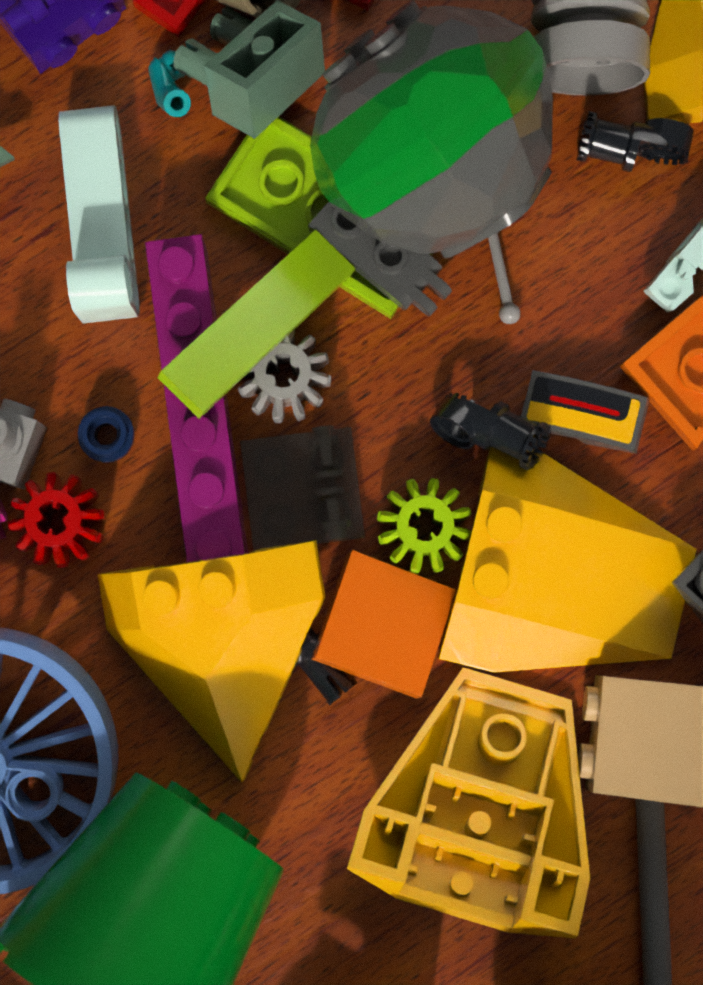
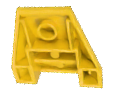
(561, 575)
(484, 812)

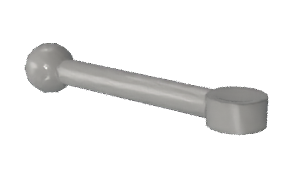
(509, 312)

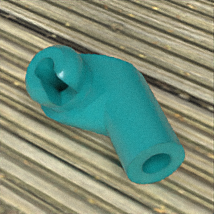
(166, 91)

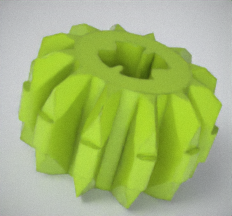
(441, 517)

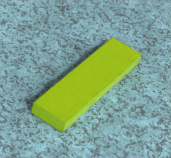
(256, 324)

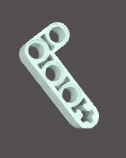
(103, 264)

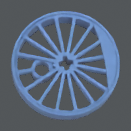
(16, 767)

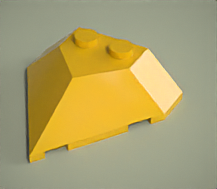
(219, 636)

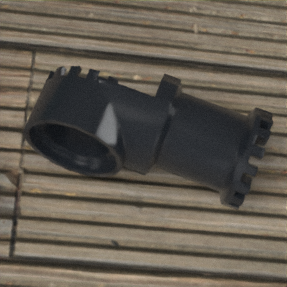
(622, 143)
(467, 423)

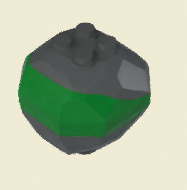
(435, 128)

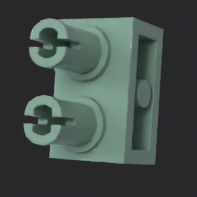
(260, 67)

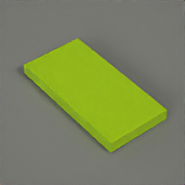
(276, 195)

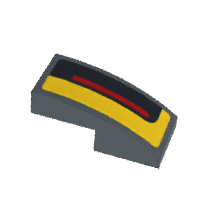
(586, 411)

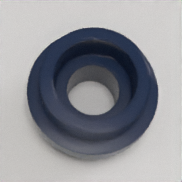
(93, 422)

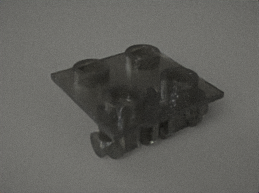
(302, 488)

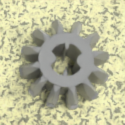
(302, 366)

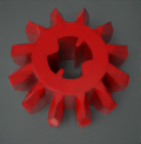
(37, 519)

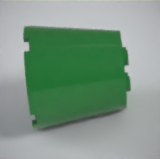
(145, 897)

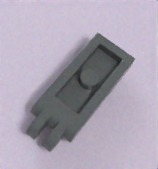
(391, 269)

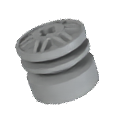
(593, 44)

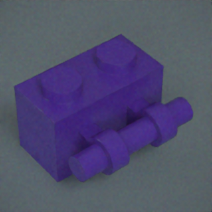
(54, 28)

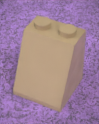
(644, 740)

